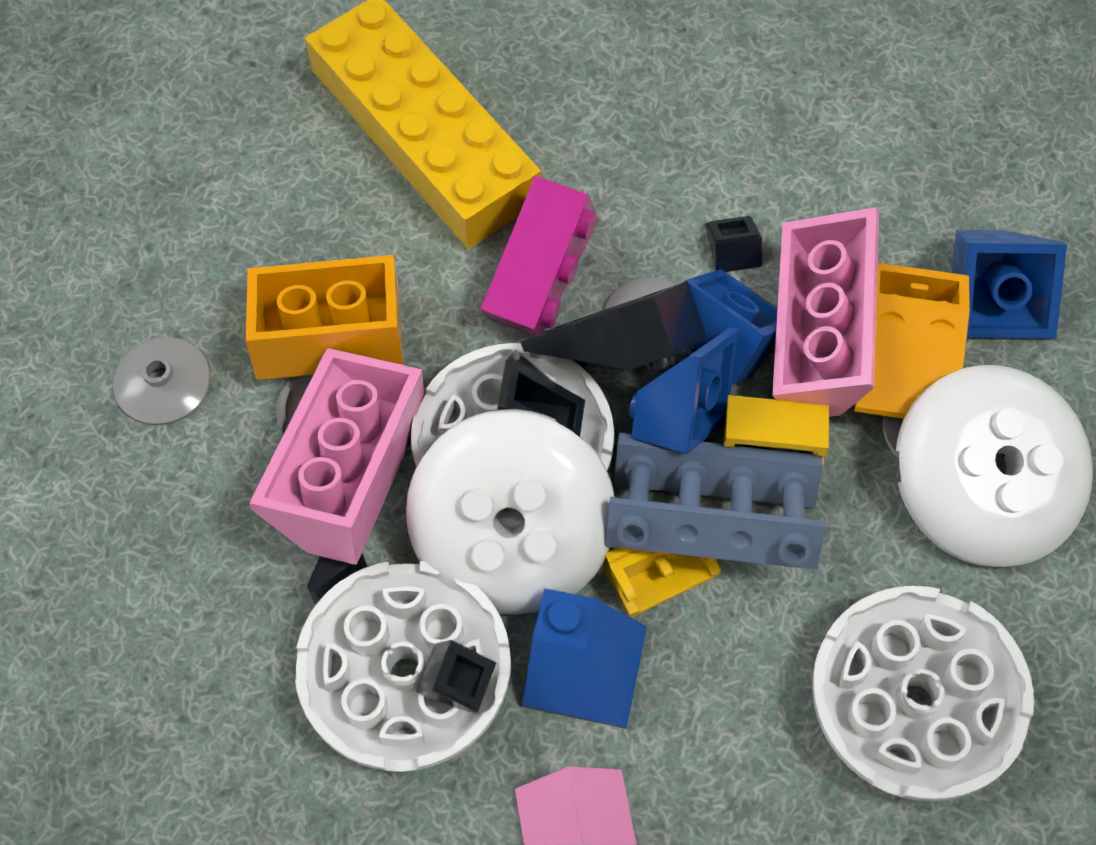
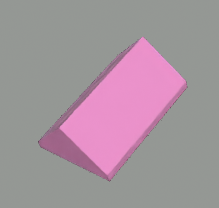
(576, 808)

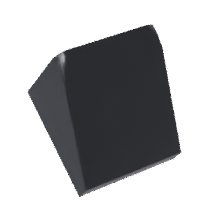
(735, 243)
(329, 573)
(456, 676)

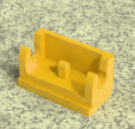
(777, 424)
(650, 577)

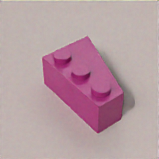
(540, 257)

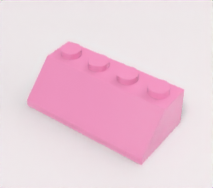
(827, 310)
(340, 454)

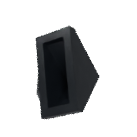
(532, 390)

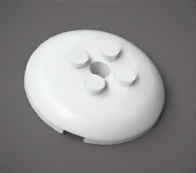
(473, 387)
(519, 464)
(952, 472)
(357, 639)
(954, 653)

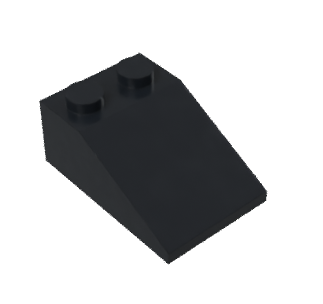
(639, 332)

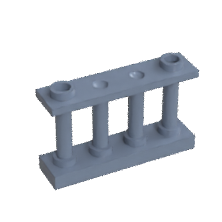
(722, 472)

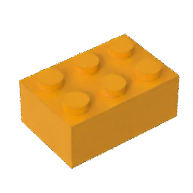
(318, 306)

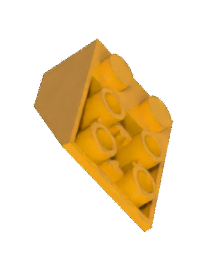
(918, 335)

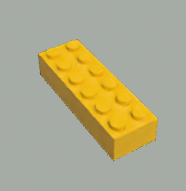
(423, 119)

